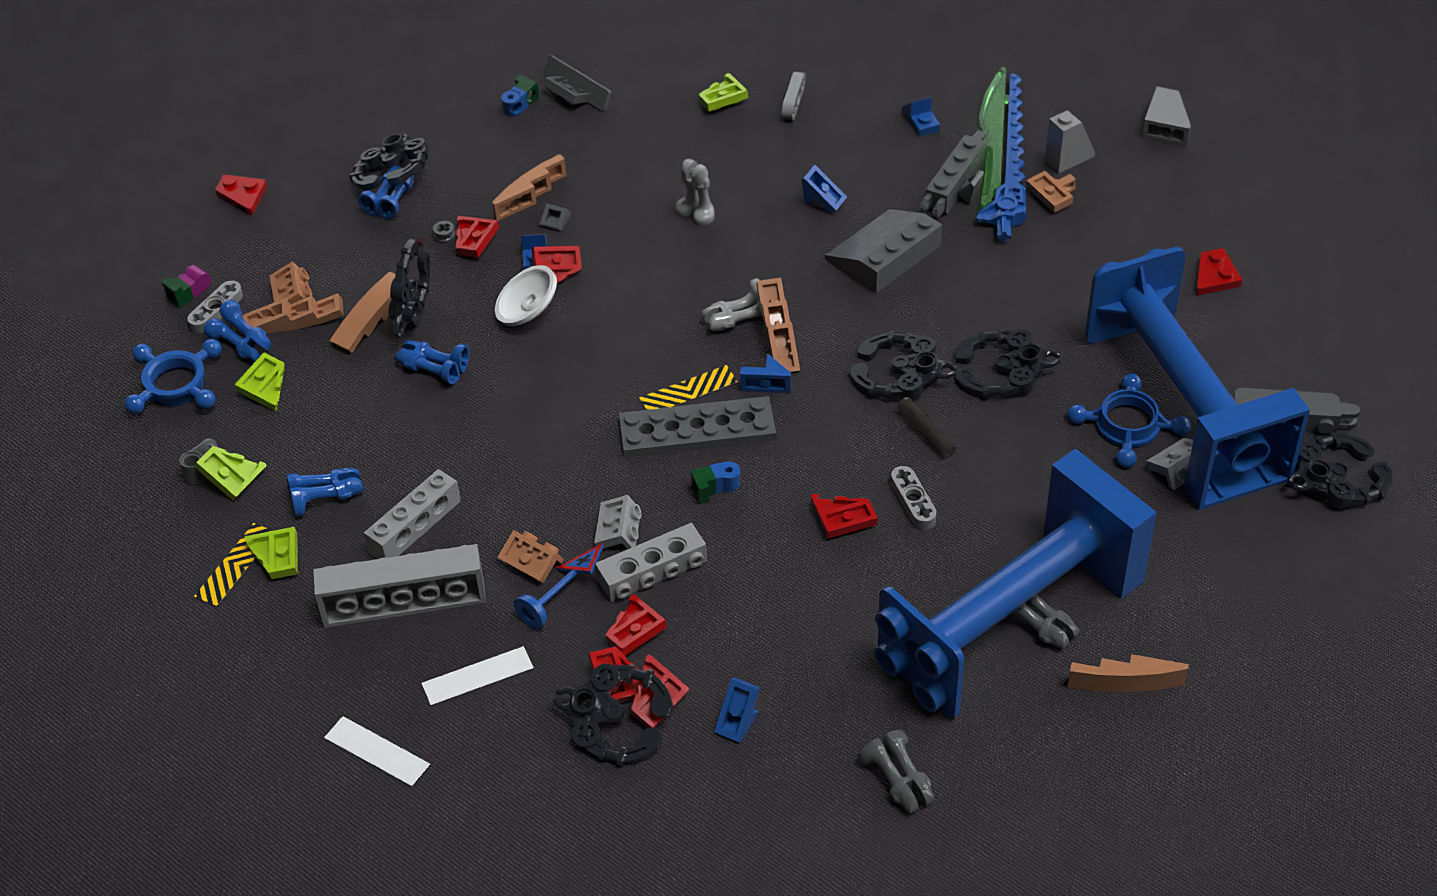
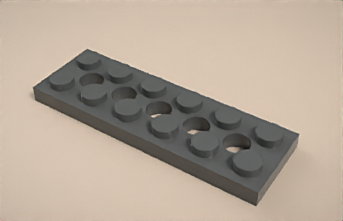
(690, 438)

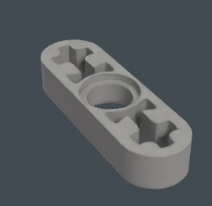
(793, 96)
(203, 313)
(913, 507)

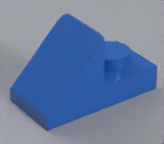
(921, 116)
(819, 186)
(528, 243)
(770, 379)
(737, 710)

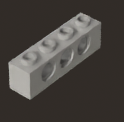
(413, 516)
(651, 562)

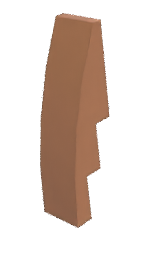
(526, 188)
(304, 313)
(364, 315)
(777, 323)
(1138, 675)

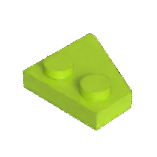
(723, 94)
(263, 381)
(228, 470)
(276, 551)

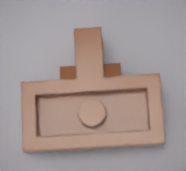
(1051, 191)

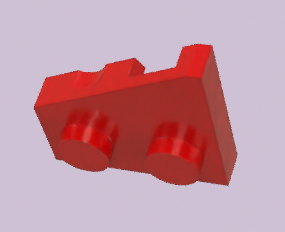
(843, 514)

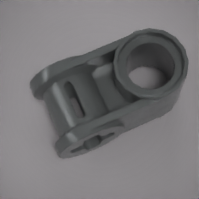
(189, 459)

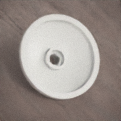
(526, 296)

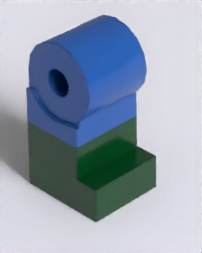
(520, 96)
(715, 479)

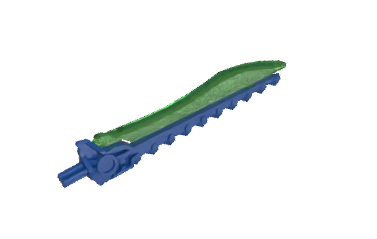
(1010, 198)

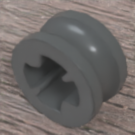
(444, 232)

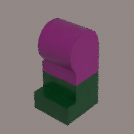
(186, 286)

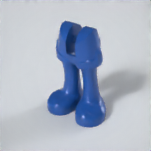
(381, 201)
(232, 313)
(416, 355)
(339, 484)

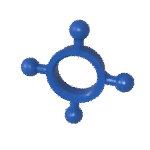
(168, 361)
(1127, 437)

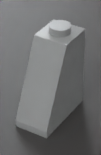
(1167, 118)
(1067, 142)

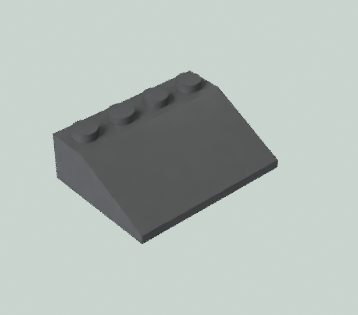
(887, 247)

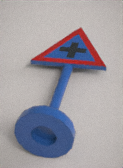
(532, 610)

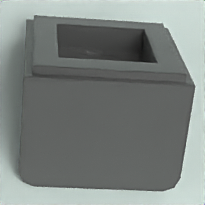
(971, 187)
(555, 217)

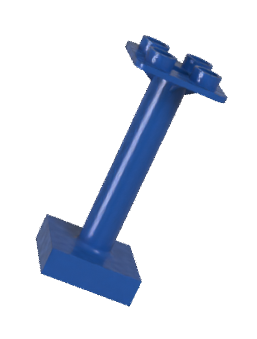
(1233, 444)
(1086, 523)

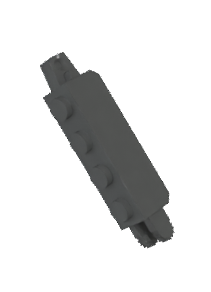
(960, 165)
(1325, 409)

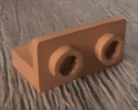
(290, 283)
(529, 556)

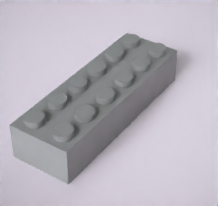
(399, 585)

